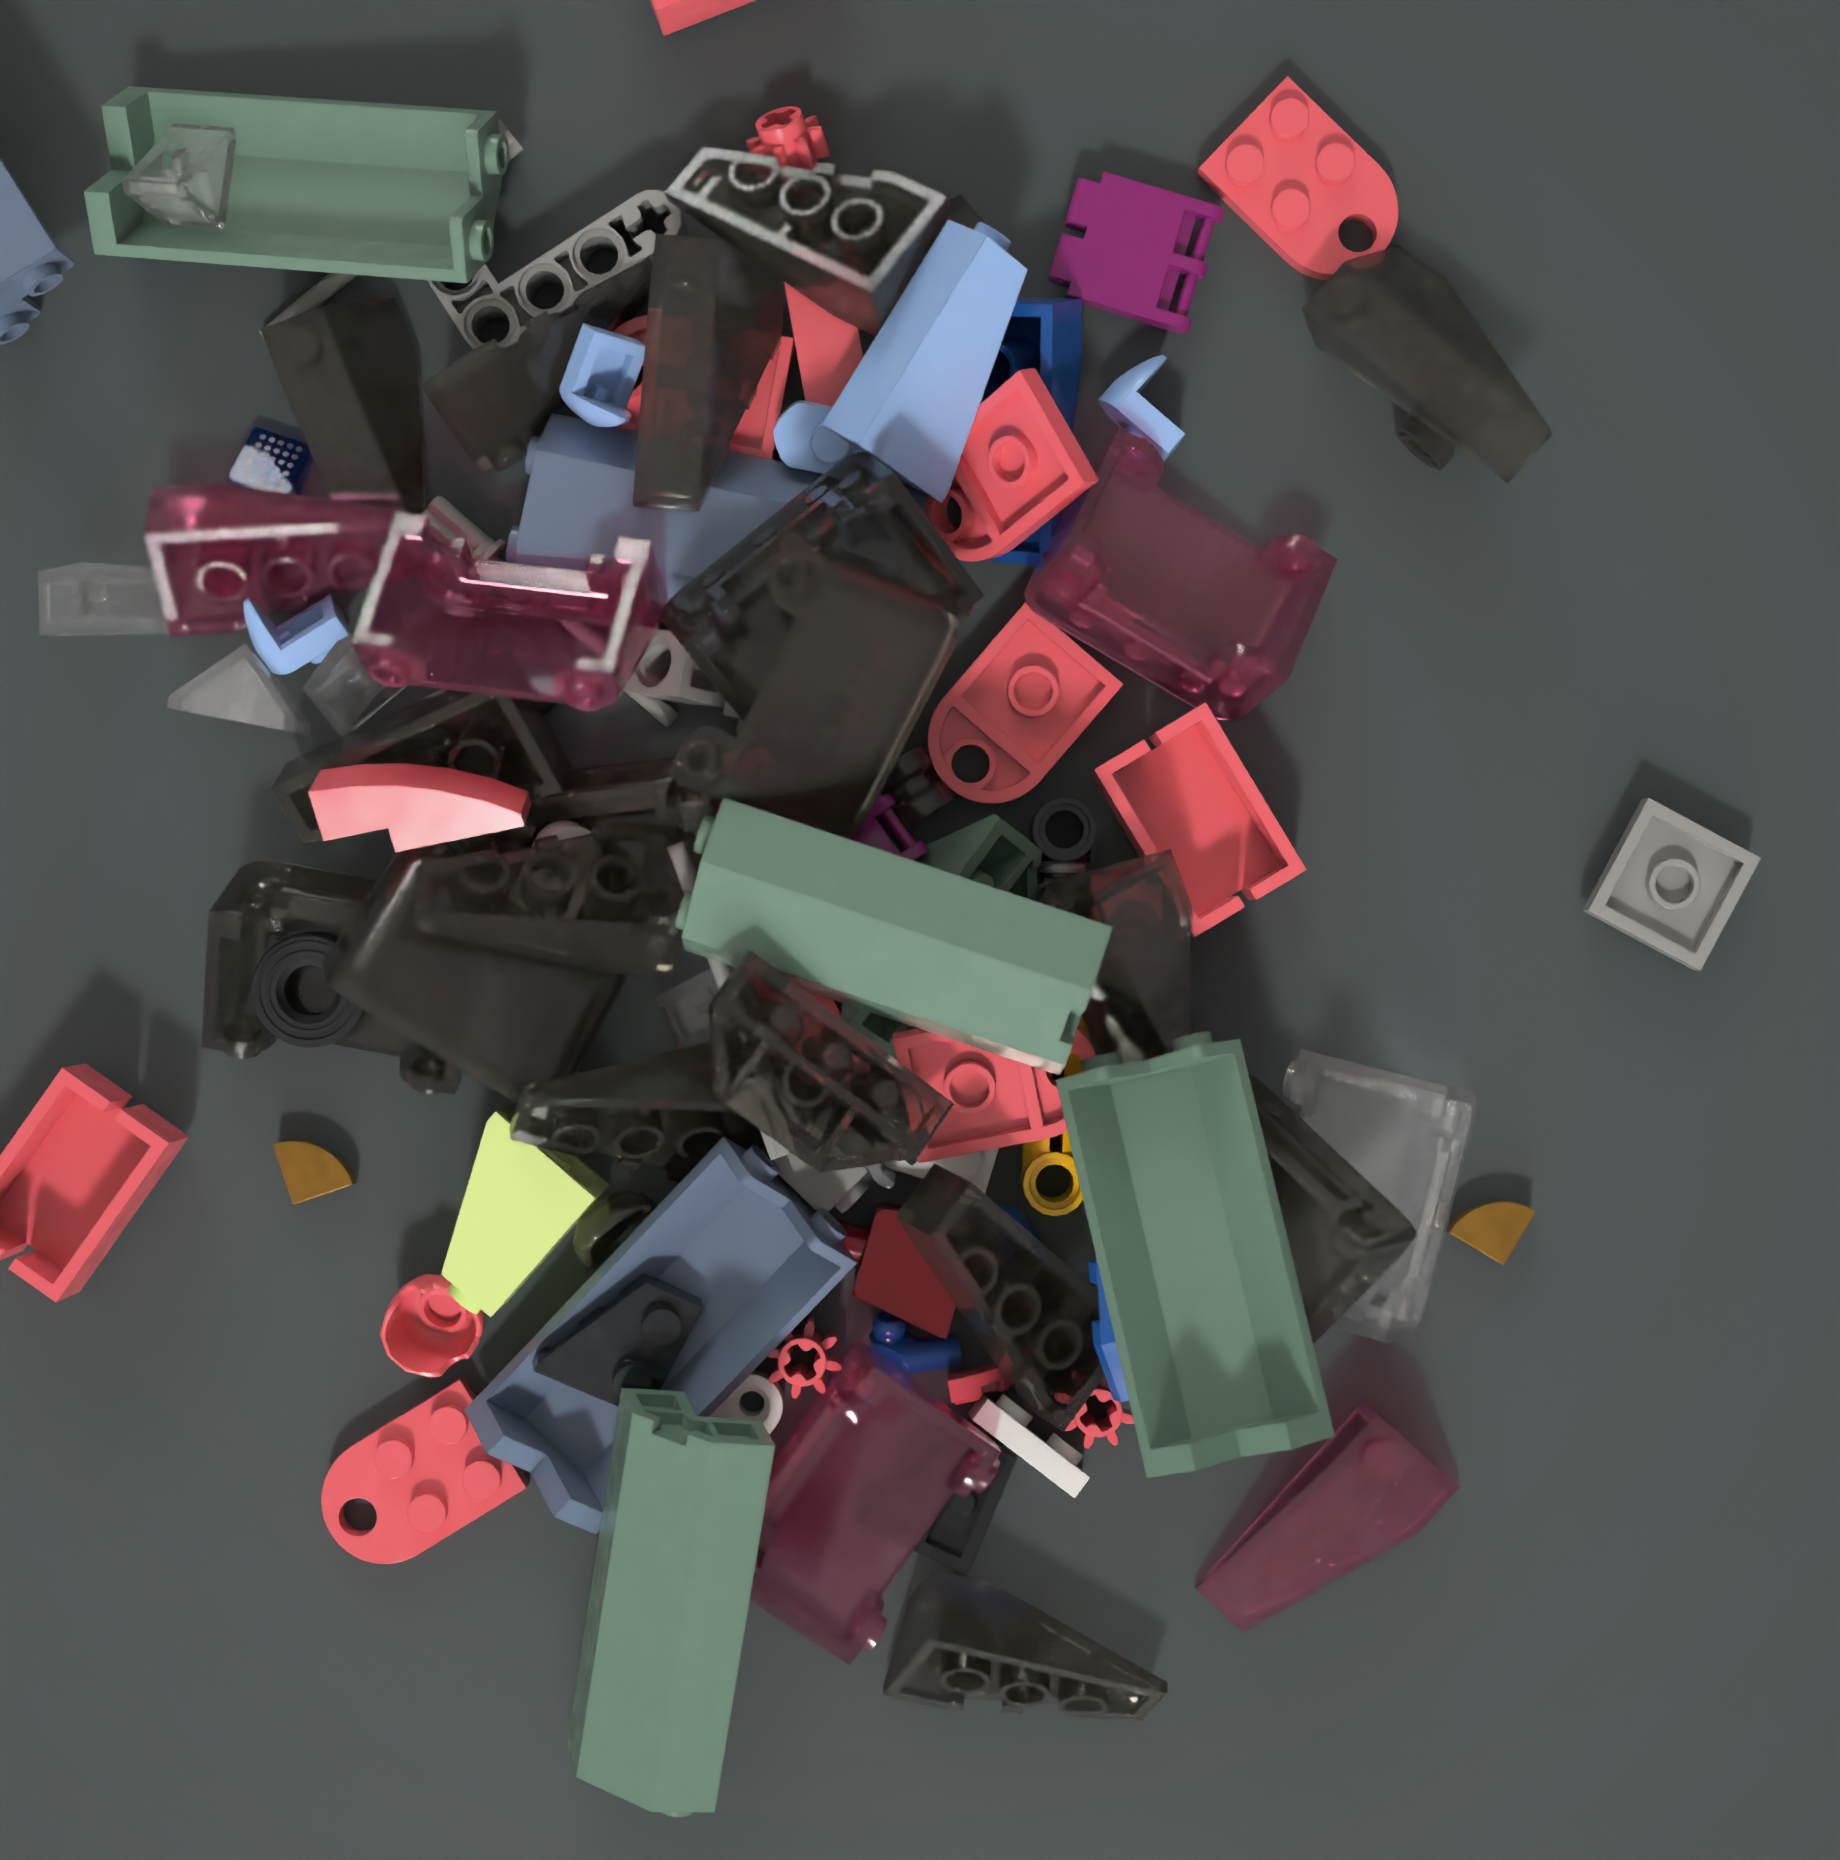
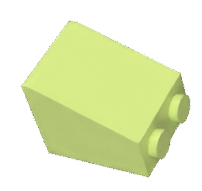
(513, 1215)

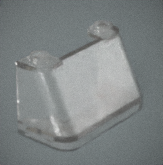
(1411, 1147)

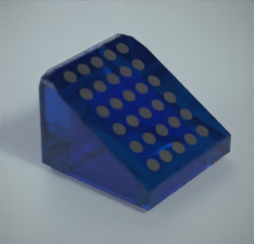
(271, 463)

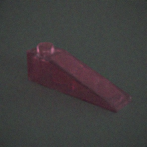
(235, 543)
(1337, 1513)

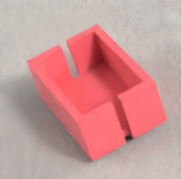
(1204, 808)
(78, 1178)

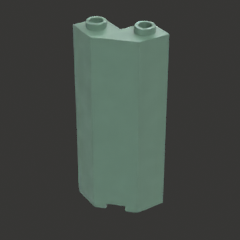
(315, 185)
(892, 935)
(1194, 1256)
(668, 1602)

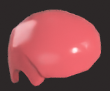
(428, 1328)

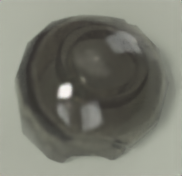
(608, 1225)

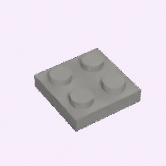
(1671, 884)

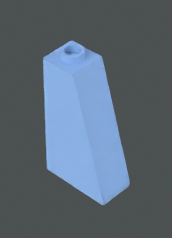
(933, 359)

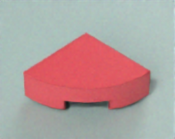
(970, 1383)

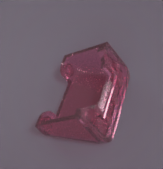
(1176, 588)
(504, 625)
(857, 1497)

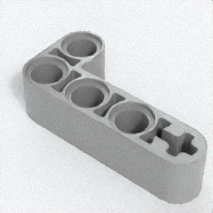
(561, 265)

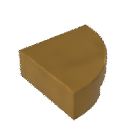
(311, 1169)
(1492, 1227)

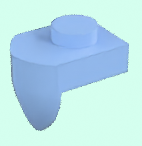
(602, 376)
(1135, 414)
(804, 440)
(299, 639)

